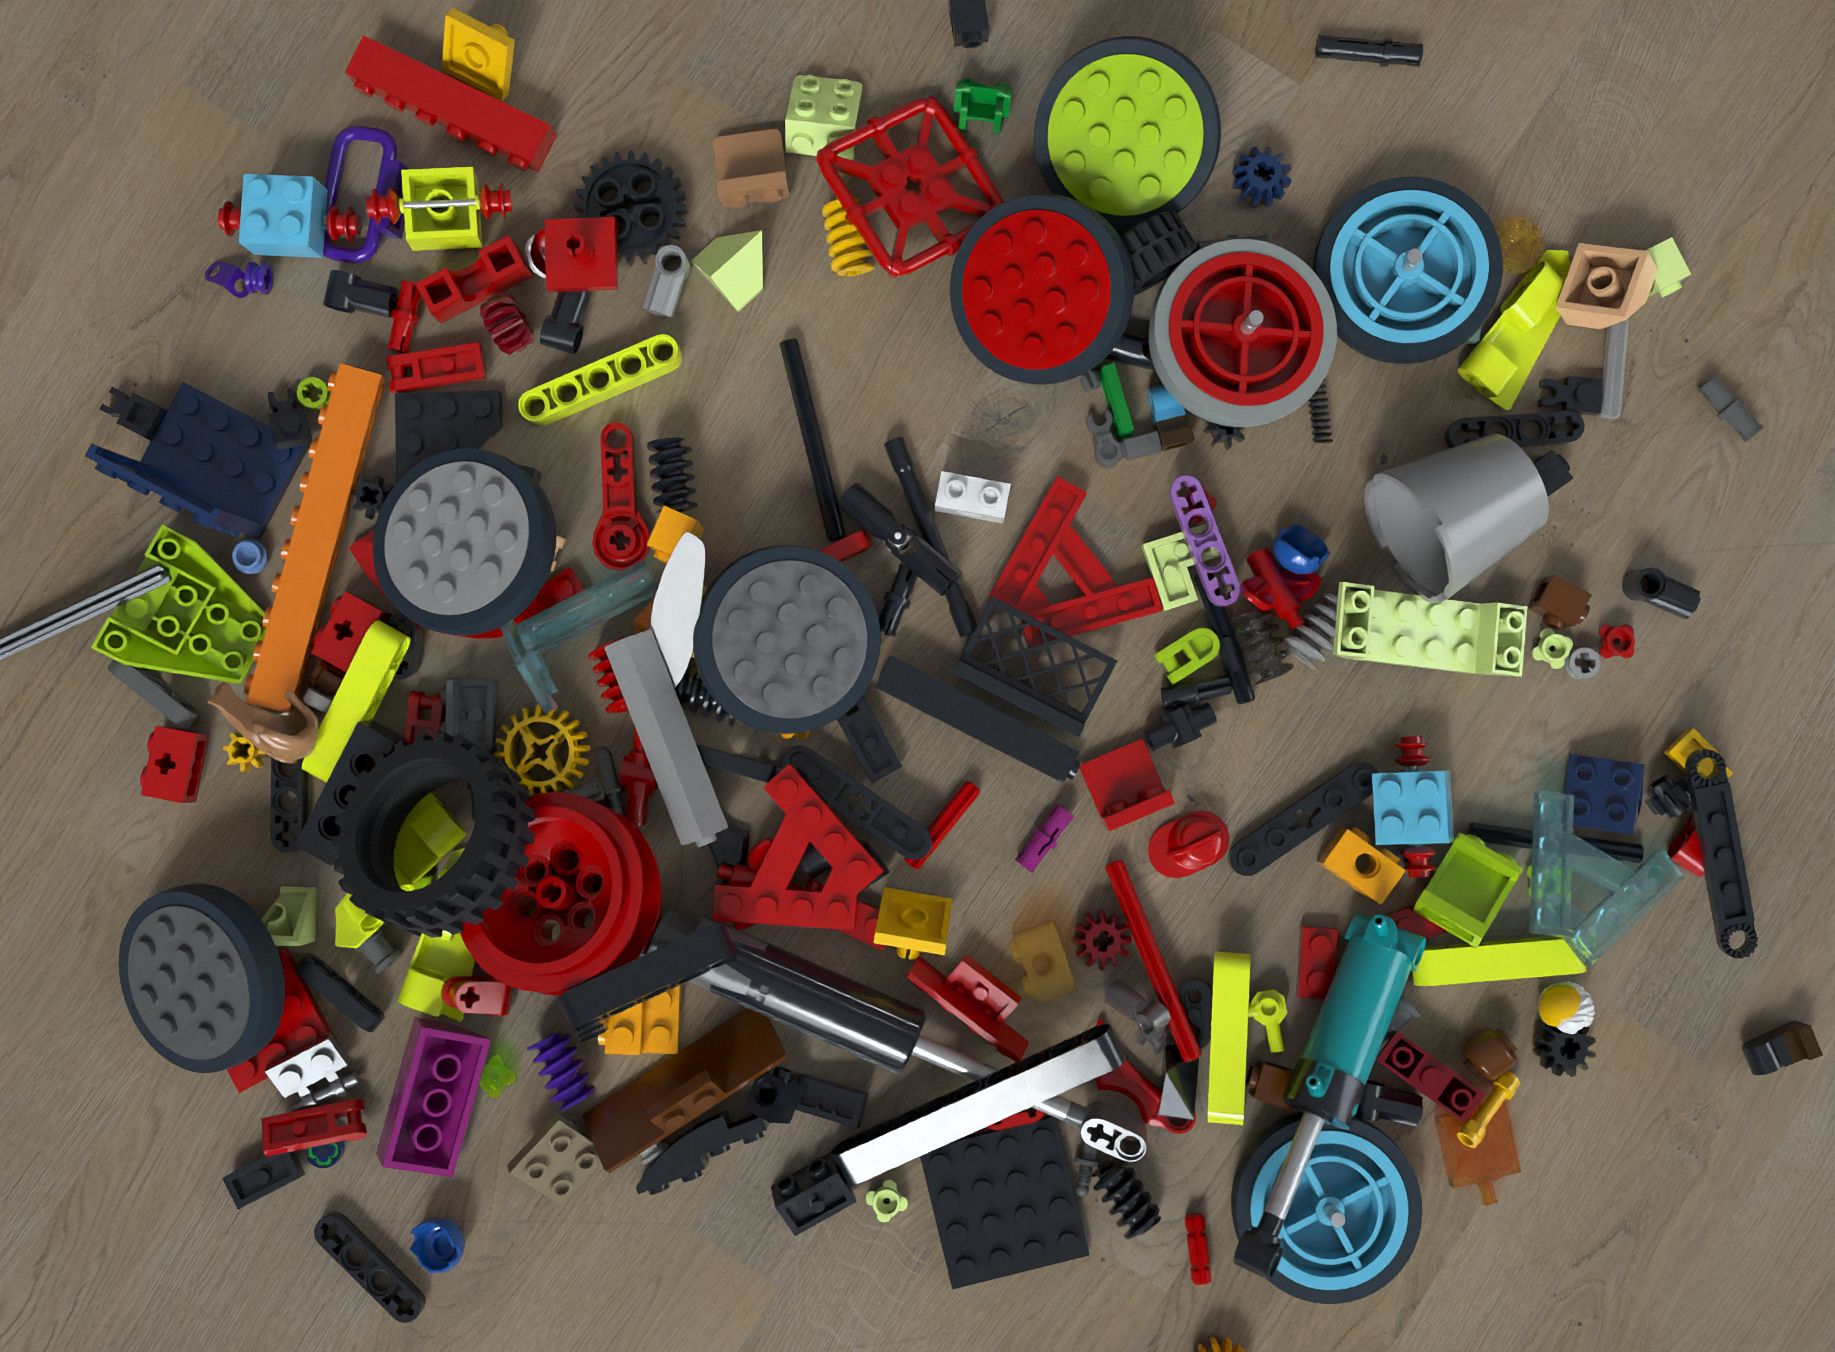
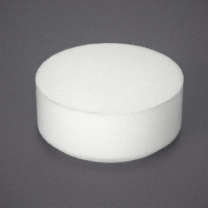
(318, 700)

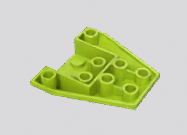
(190, 625)

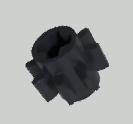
(1220, 435)
(364, 496)
(1668, 796)

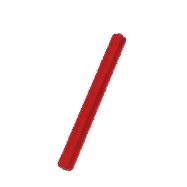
(1153, 960)

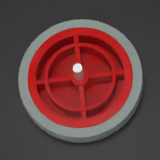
(1242, 333)

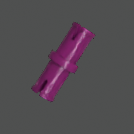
(1044, 838)

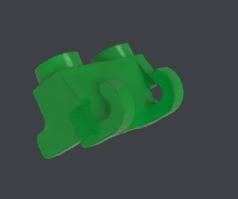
(982, 102)

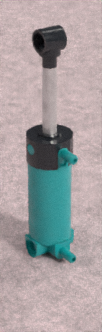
(1336, 1063)

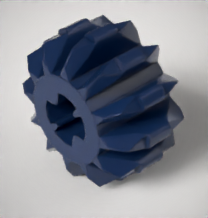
(1266, 166)

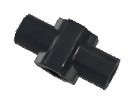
(1180, 726)

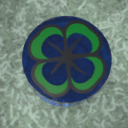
(325, 1155)

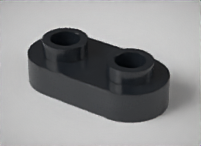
(1198, 1012)

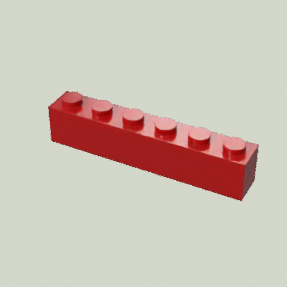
(451, 104)

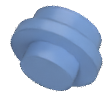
(250, 556)

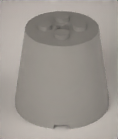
(1455, 513)

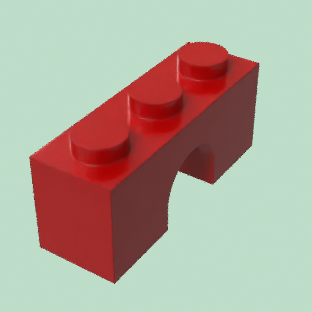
(454, 292)

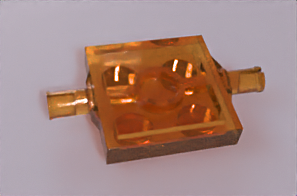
(1485, 1163)

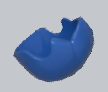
(1299, 550)
(438, 1244)

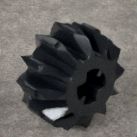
(1573, 1054)

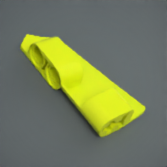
(1516, 339)
(421, 843)
(433, 964)

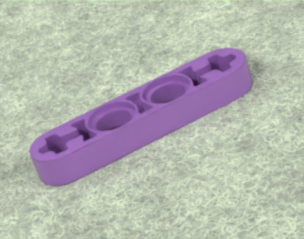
(1209, 539)

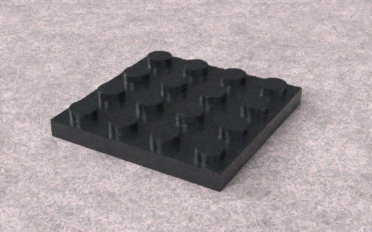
(1004, 1202)

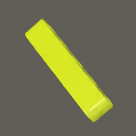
(583, 380)
(357, 695)
(1496, 961)
(1229, 1038)

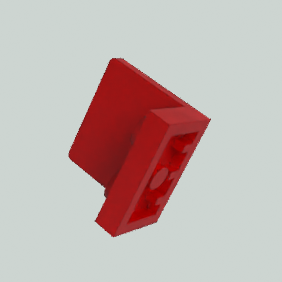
(1125, 785)

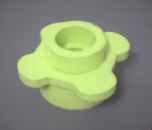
(1562, 648)
(886, 1211)

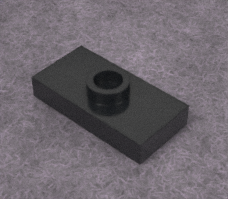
(832, 1101)

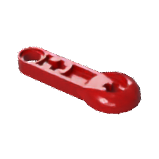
(619, 506)

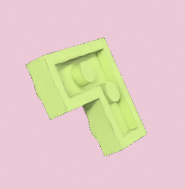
(1168, 565)

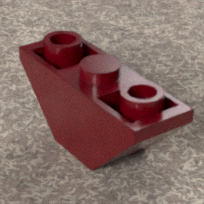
(1429, 1076)

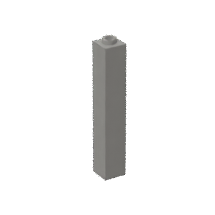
(666, 738)

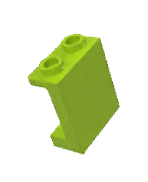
(1468, 889)

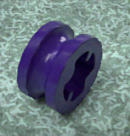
(259, 278)

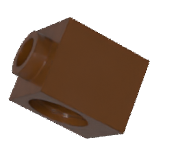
(1268, 1082)

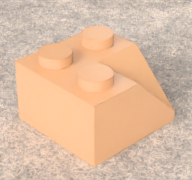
(1605, 285)

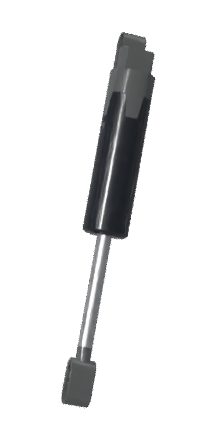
(869, 1023)

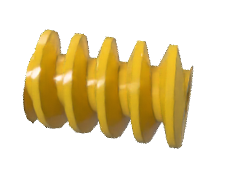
(845, 242)

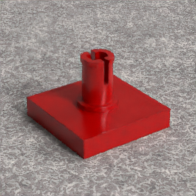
(581, 254)

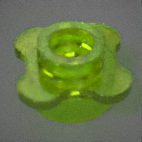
(506, 1077)

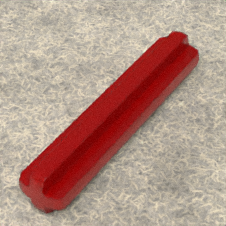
(948, 818)

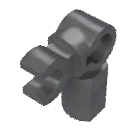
(1109, 451)
(1150, 1017)

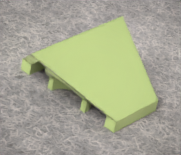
(734, 266)
(293, 916)

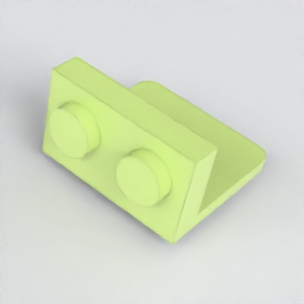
(821, 113)

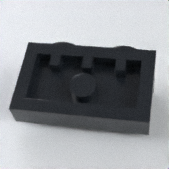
(811, 1194)

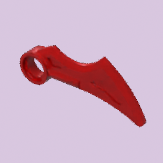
(1142, 1091)

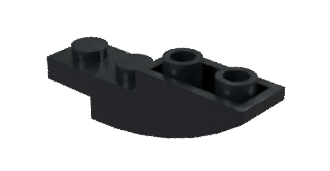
(688, 1152)

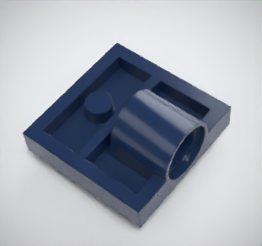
(1605, 793)

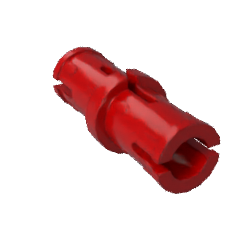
(404, 318)

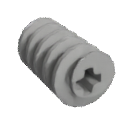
(1316, 633)

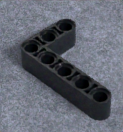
(644, 978)

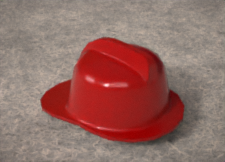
(1188, 844)

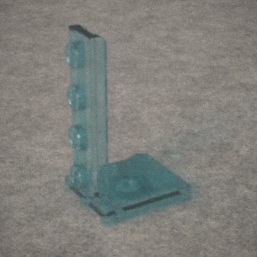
(569, 619)

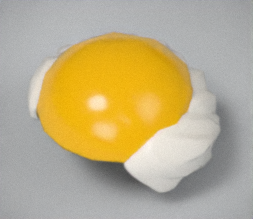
(1566, 1007)

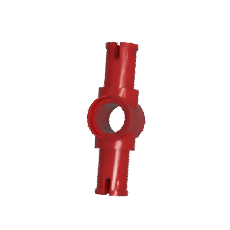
(638, 782)

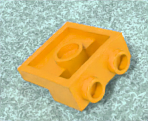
(646, 1027)

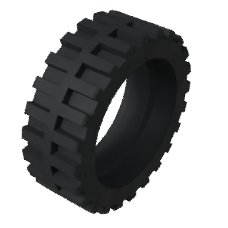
(380, 809)

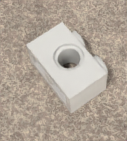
(972, 497)

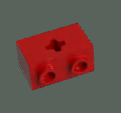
(333, 642)
(184, 748)

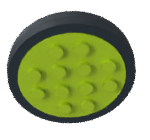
(1128, 130)

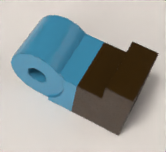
(1169, 419)

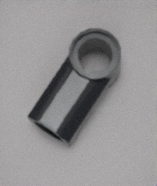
(350, 294)
(564, 326)
(1662, 592)
(1389, 1105)

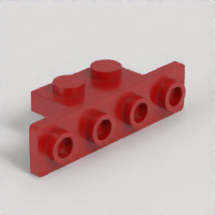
(975, 999)

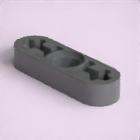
(156, 693)

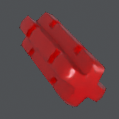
(1198, 1248)

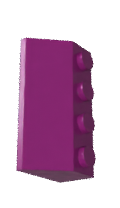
(432, 1098)

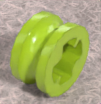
(304, 388)

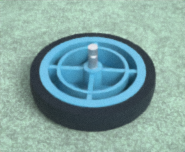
(1409, 269)
(1350, 1214)

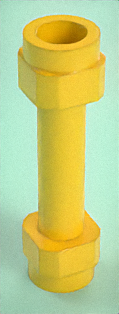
(1474, 1129)

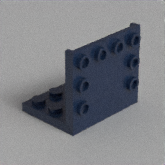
(210, 464)

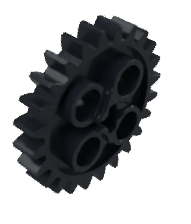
(624, 178)

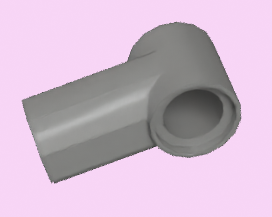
(667, 285)

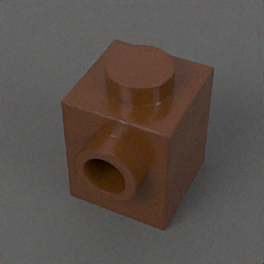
(1560, 603)

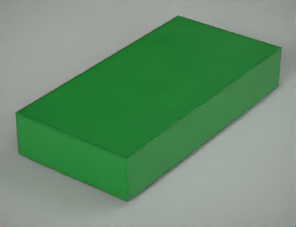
(1116, 401)

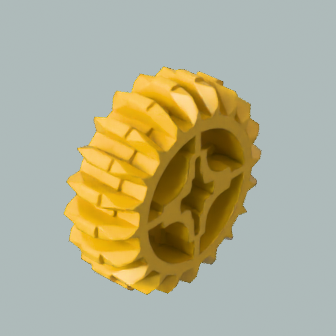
(532, 740)

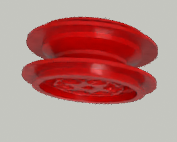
(625, 909)

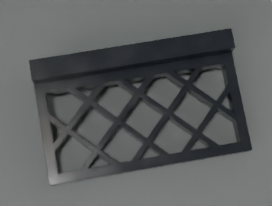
(1021, 694)

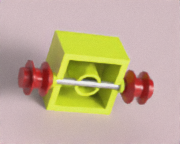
(440, 207)

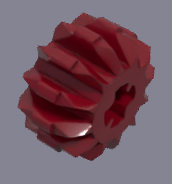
(506, 323)
(1093, 931)

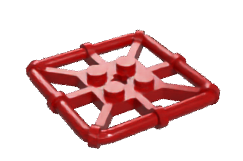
(891, 177)

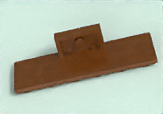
(683, 1087)

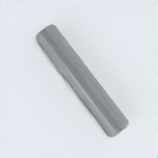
(1614, 369)

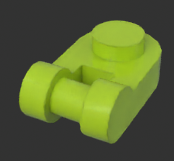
(1199, 647)

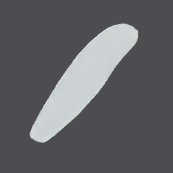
(679, 604)

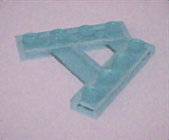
(1559, 853)

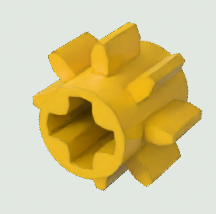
(236, 753)

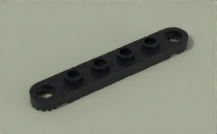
(1721, 853)

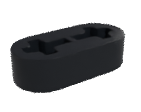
(413, 654)

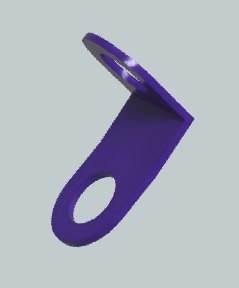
(226, 277)

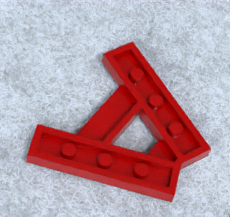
(1103, 599)
(769, 897)

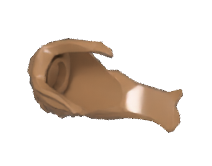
(280, 736)

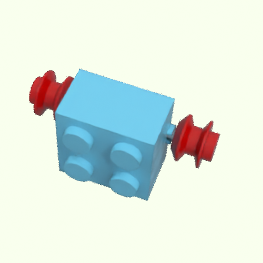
(286, 216)
(1413, 807)

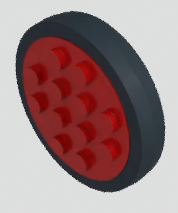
(1041, 289)

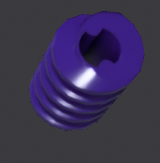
(562, 1070)

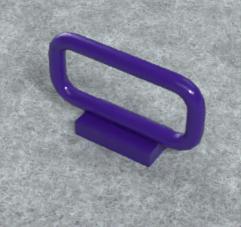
(388, 177)

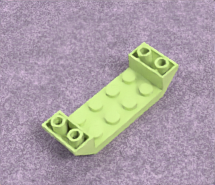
(1428, 634)

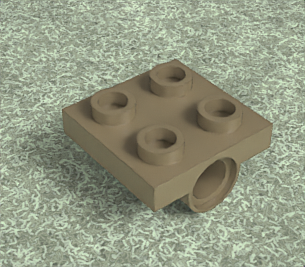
(556, 1159)

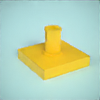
(478, 53)
(913, 922)

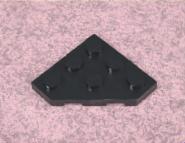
(443, 422)

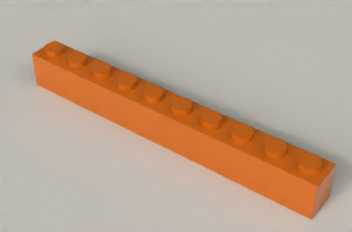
(315, 538)

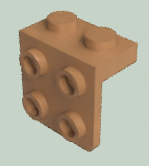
(750, 168)

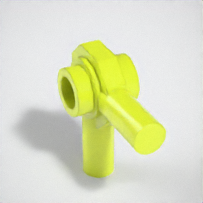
(1270, 1009)

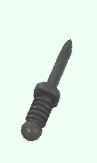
(609, 780)
(1087, 1161)

